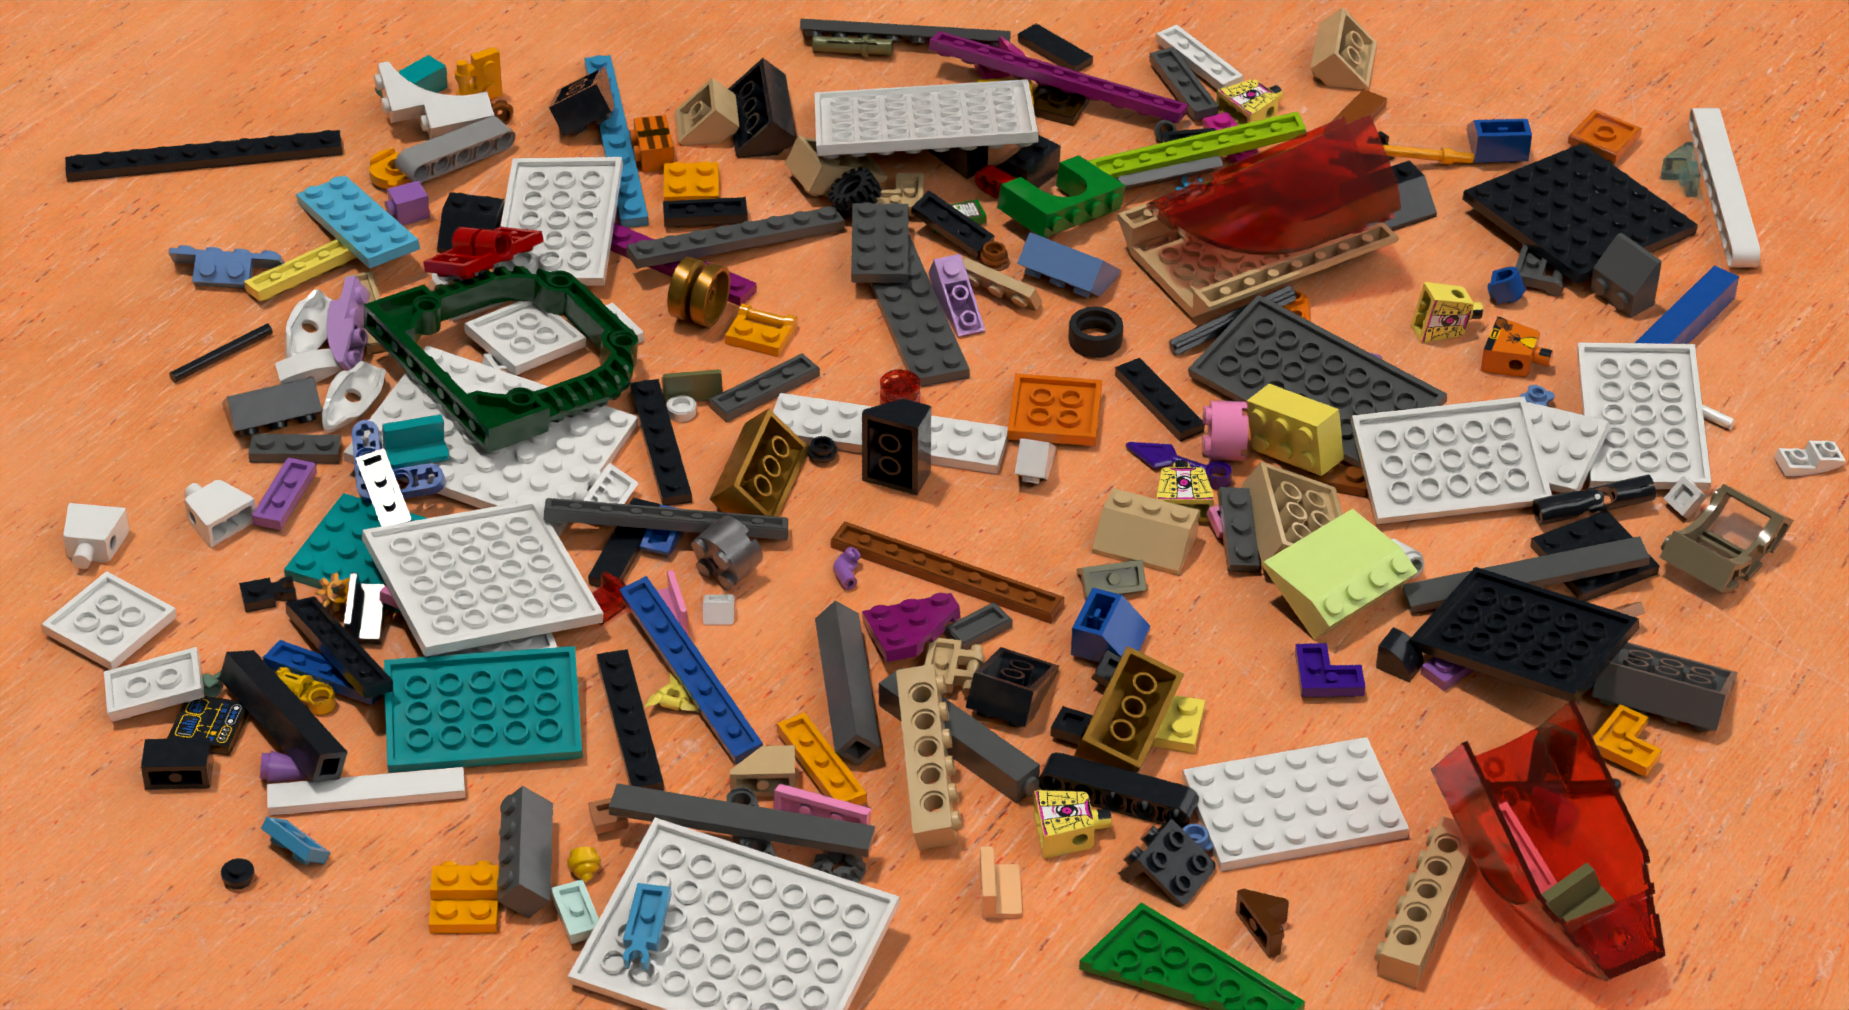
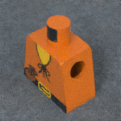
(1513, 349)

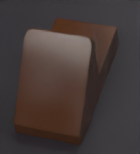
(1263, 918)

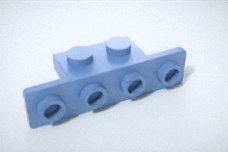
(222, 267)

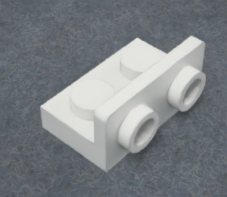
(609, 486)

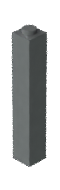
(847, 683)
(977, 748)

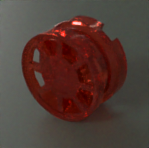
(904, 386)

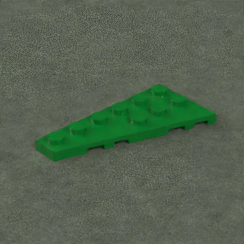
(1172, 961)

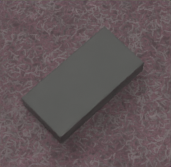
(979, 626)

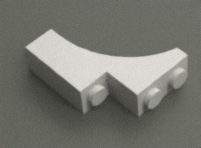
(436, 111)

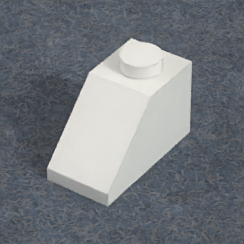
(1034, 460)

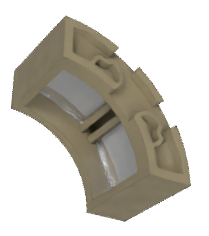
(1726, 539)

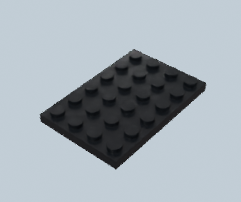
(1525, 634)

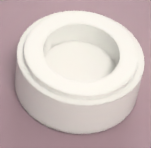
(681, 408)

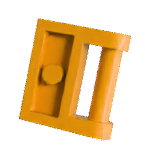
(759, 336)

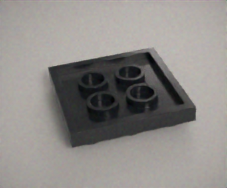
(1589, 532)

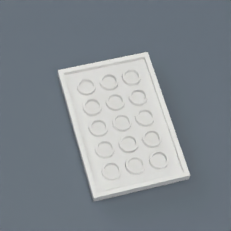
(573, 208)
(1651, 409)
(1450, 460)
(1295, 804)

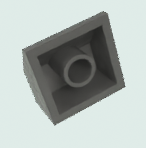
(1626, 276)

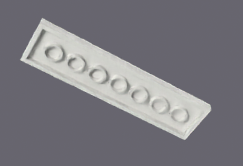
(953, 441)

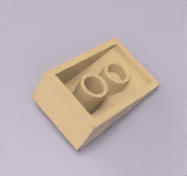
(820, 173)

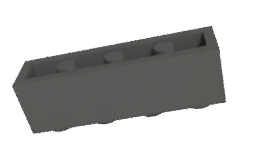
(525, 852)

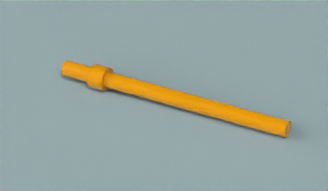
(1444, 155)

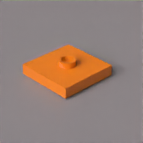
(1605, 135)

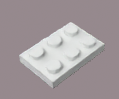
(153, 684)

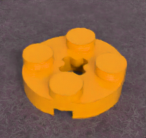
(383, 170)

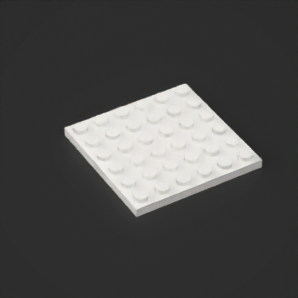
(481, 577)

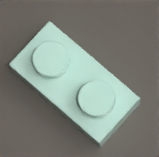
(575, 910)

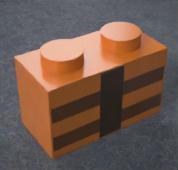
(652, 143)

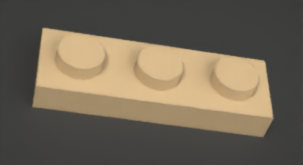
(1001, 284)

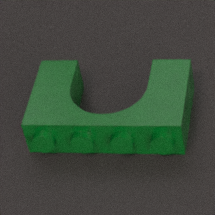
(1092, 194)

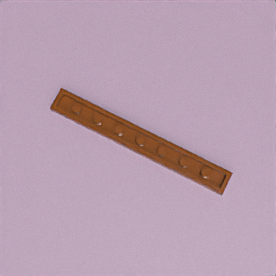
(949, 572)

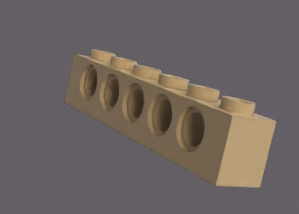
(928, 827)
(1425, 906)

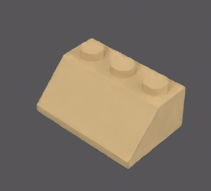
(1343, 52)
(1146, 530)

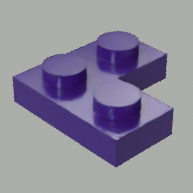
(1321, 679)

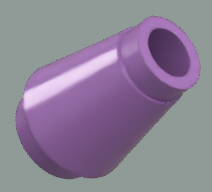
(279, 767)

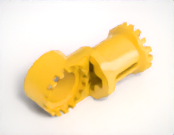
(307, 690)

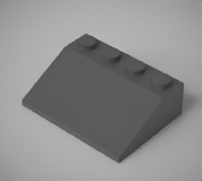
(1666, 686)

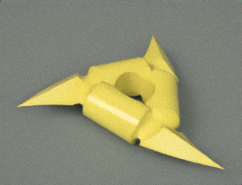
(665, 698)

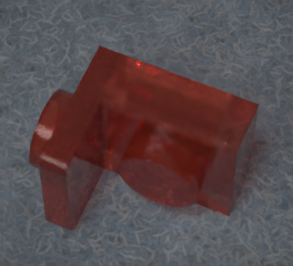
(609, 596)

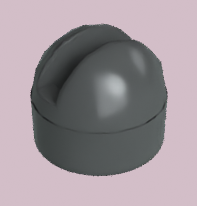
(1169, 126)

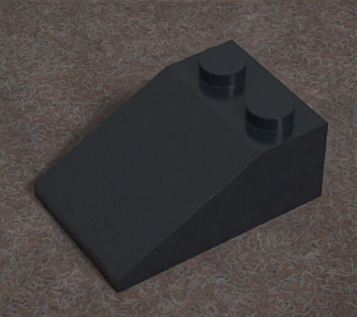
(583, 102)
(1010, 687)

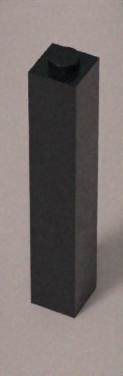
(283, 715)

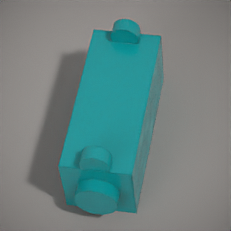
(426, 74)

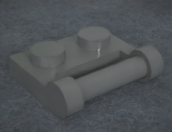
(1532, 273)

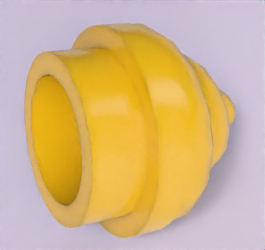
(584, 862)

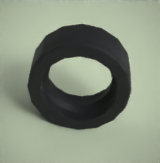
(1095, 345)

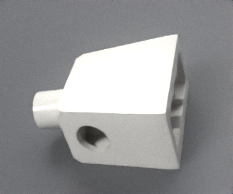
(218, 510)
(93, 533)

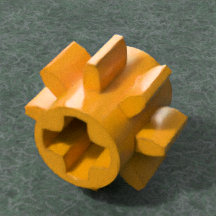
(326, 591)

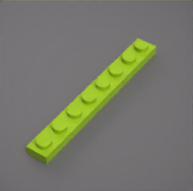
(1205, 145)

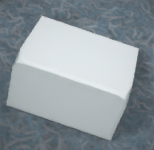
(718, 609)

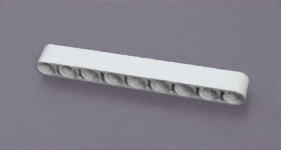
(1724, 188)

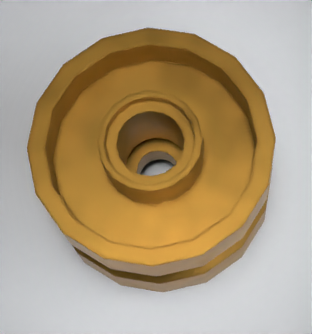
(698, 291)

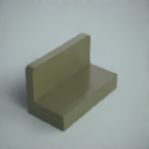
(695, 384)
(1114, 577)
(1577, 894)

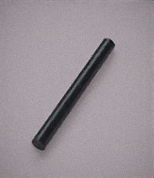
(220, 353)

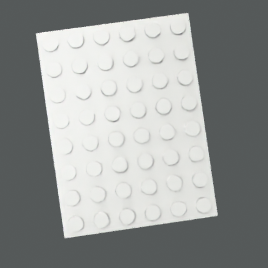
(924, 118)
(537, 468)
(736, 930)

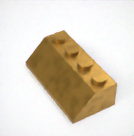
(760, 468)
(1130, 712)

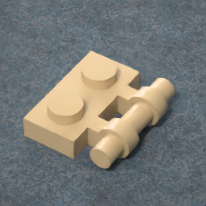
(947, 655)

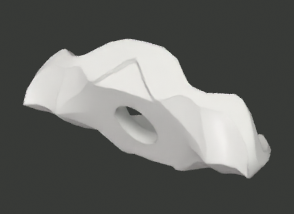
(311, 311)
(362, 380)

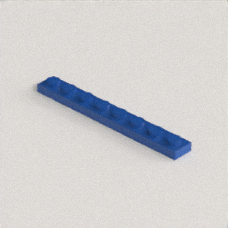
(691, 669)

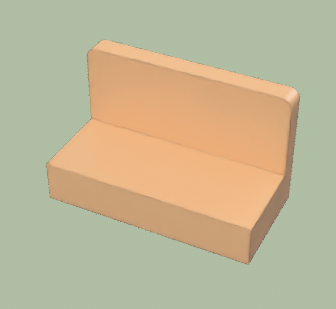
(999, 887)

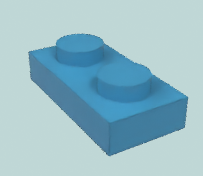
(289, 836)

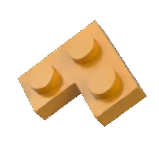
(1620, 741)

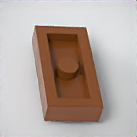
(1345, 479)

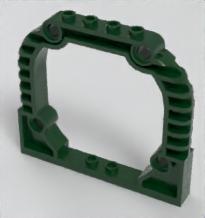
(521, 413)

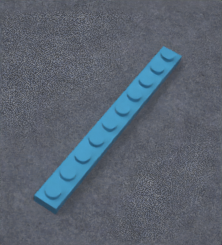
(617, 143)

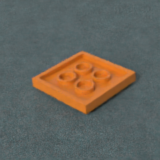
(1055, 409)

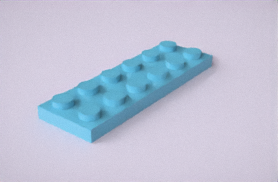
(357, 221)

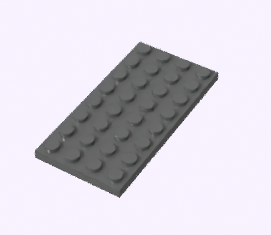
(1292, 353)

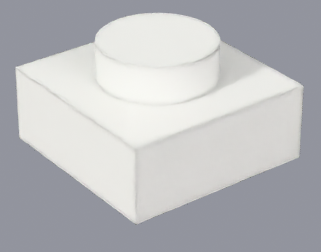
(1685, 497)

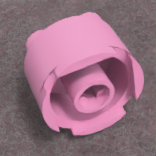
(1226, 430)

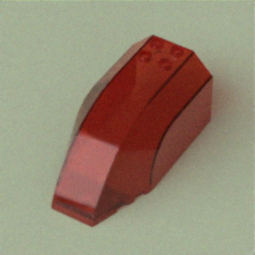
(1289, 194)
(1573, 818)

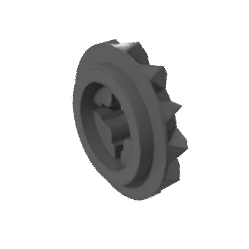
(853, 870)

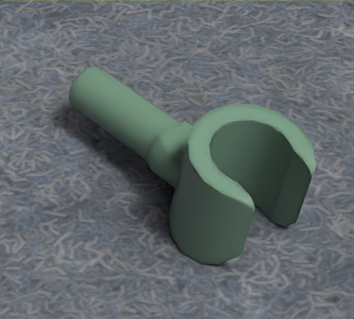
(212, 684)

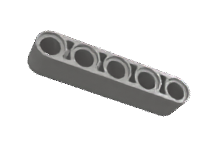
(455, 149)

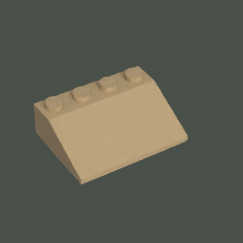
(1287, 507)

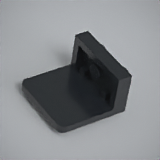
(1170, 862)

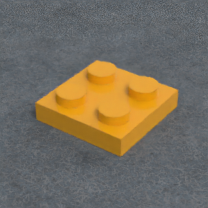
(691, 181)

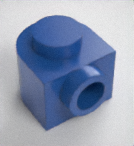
(1506, 285)

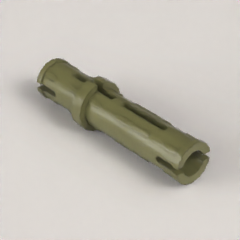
(853, 45)

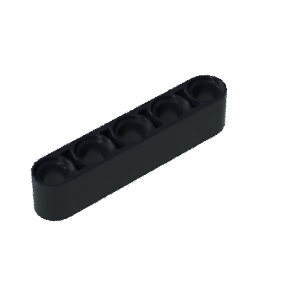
(1120, 789)

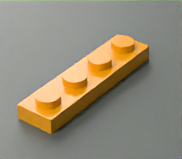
(821, 760)

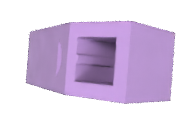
(956, 295)

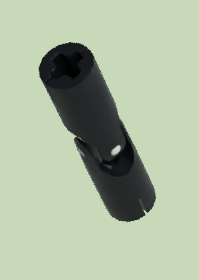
(1575, 503)

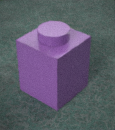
(408, 203)

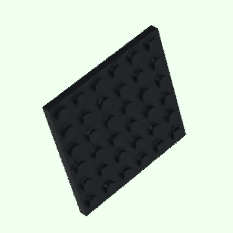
(1575, 207)

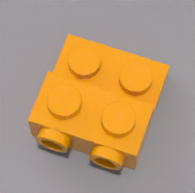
(464, 898)

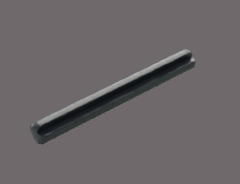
(1215, 327)

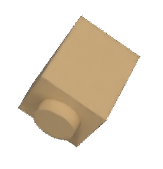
(765, 770)

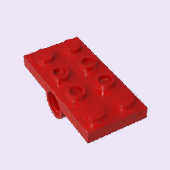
(481, 249)

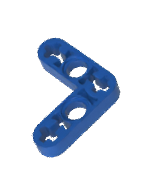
(421, 471)

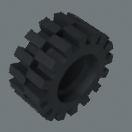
(852, 188)

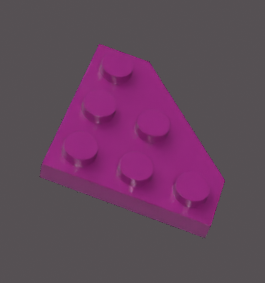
(906, 626)

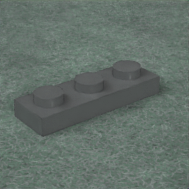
(305, 447)
(1238, 529)

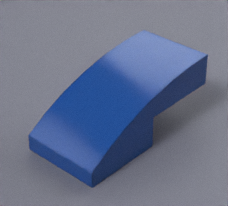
(660, 540)

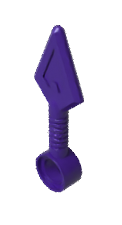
(1165, 455)

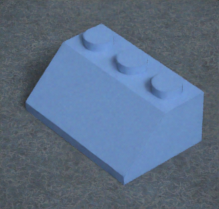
(1066, 266)

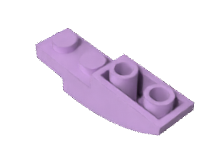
(344, 323)

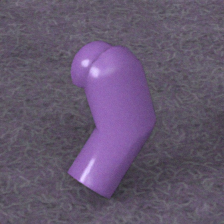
(845, 566)

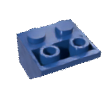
(1500, 140)
(1107, 624)

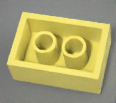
(1295, 429)

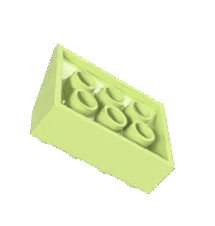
(1338, 572)

